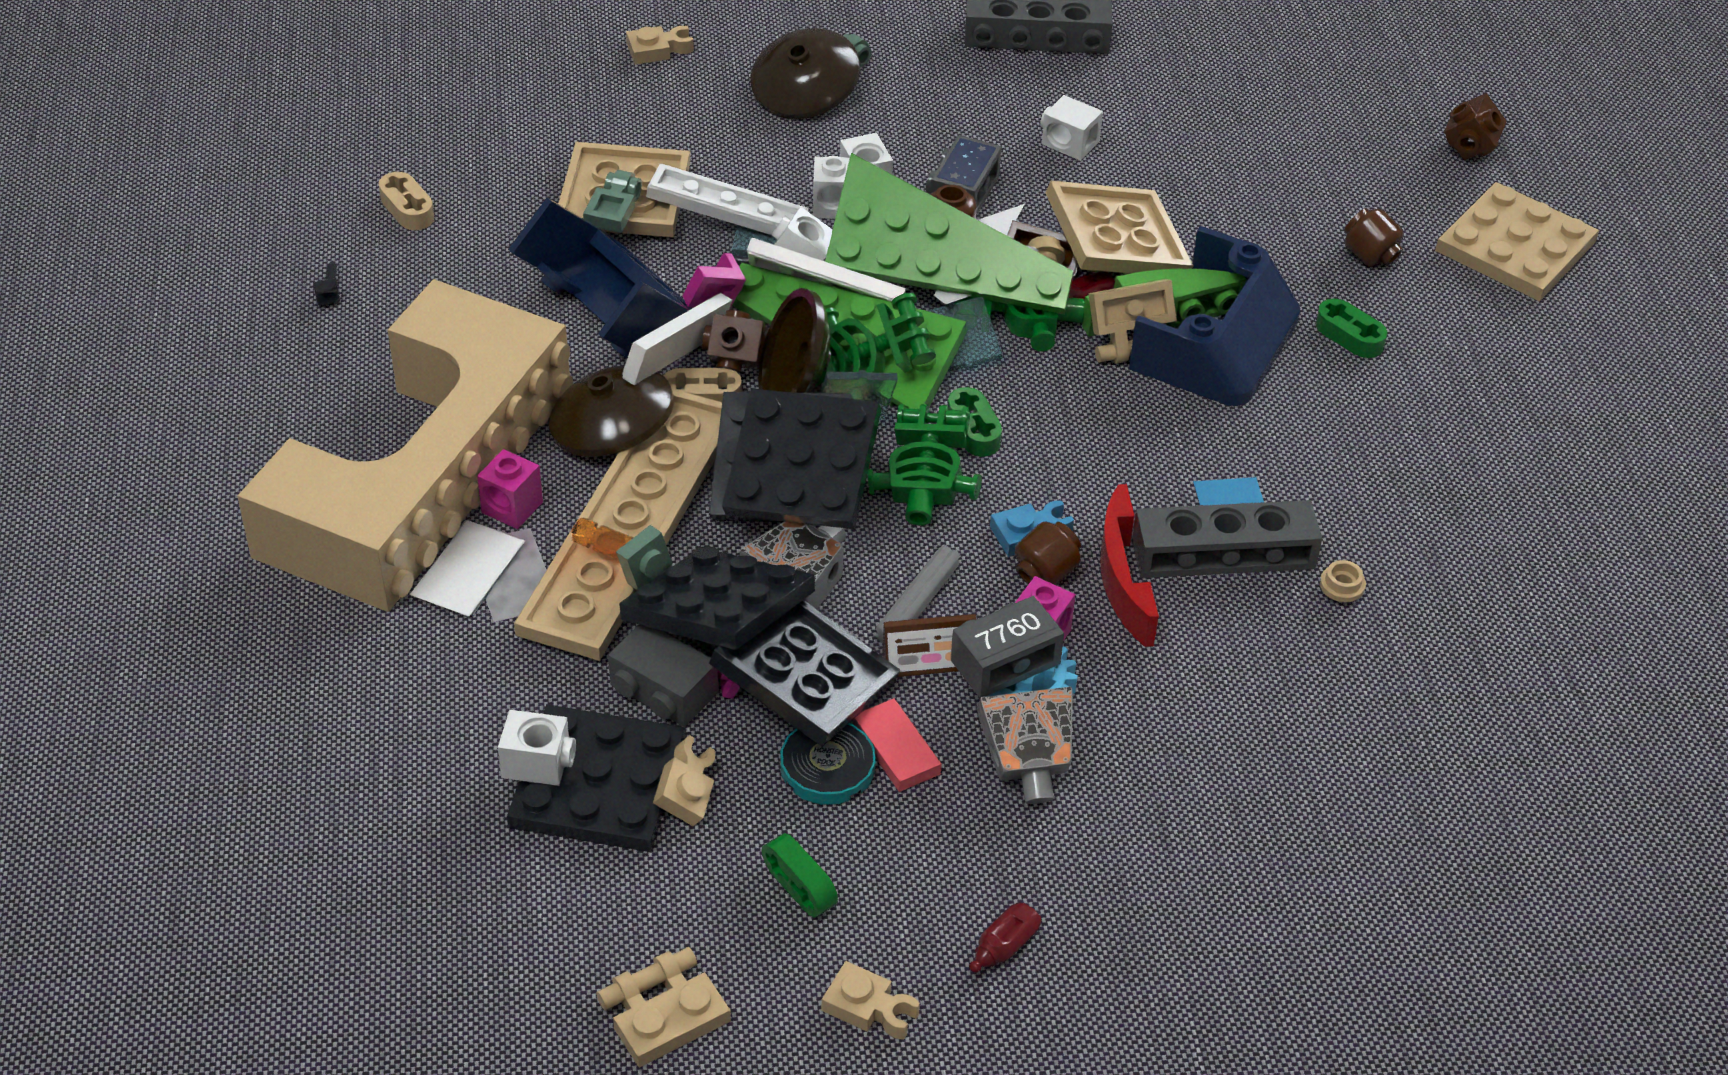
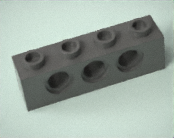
(1040, 25)
(1226, 538)

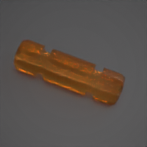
(604, 539)

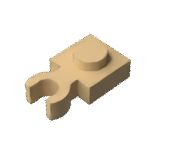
(654, 44)
(683, 786)
(863, 997)

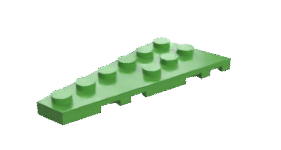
(922, 242)
(768, 289)

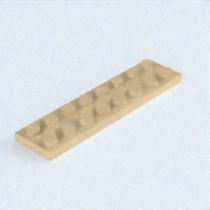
(644, 486)

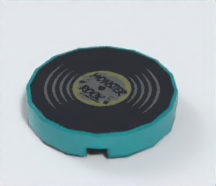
(830, 771)

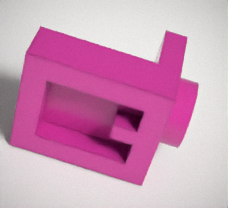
(710, 281)

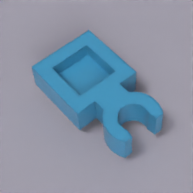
(1016, 523)

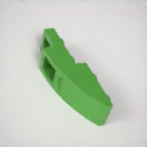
(1193, 291)

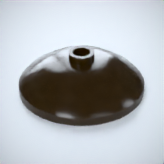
(805, 73)
(796, 345)
(608, 413)

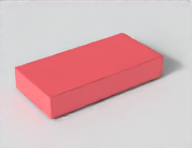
(898, 745)

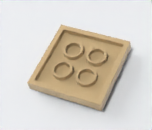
(590, 168)
(1116, 228)
(1517, 241)

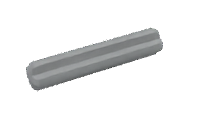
(922, 588)

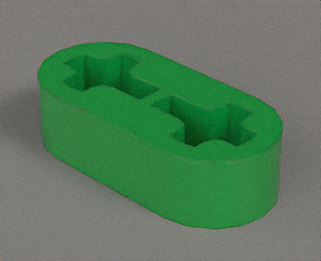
(1351, 328)
(982, 419)
(799, 875)

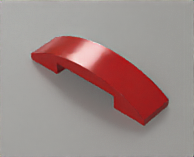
(1131, 601)

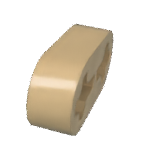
(406, 200)
(705, 381)

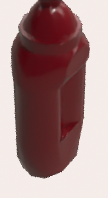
(1091, 283)
(1006, 936)

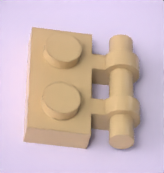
(1118, 308)
(670, 1018)

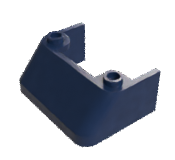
(598, 273)
(1226, 356)

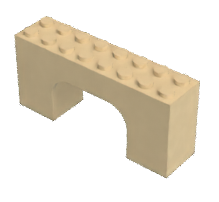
(383, 520)

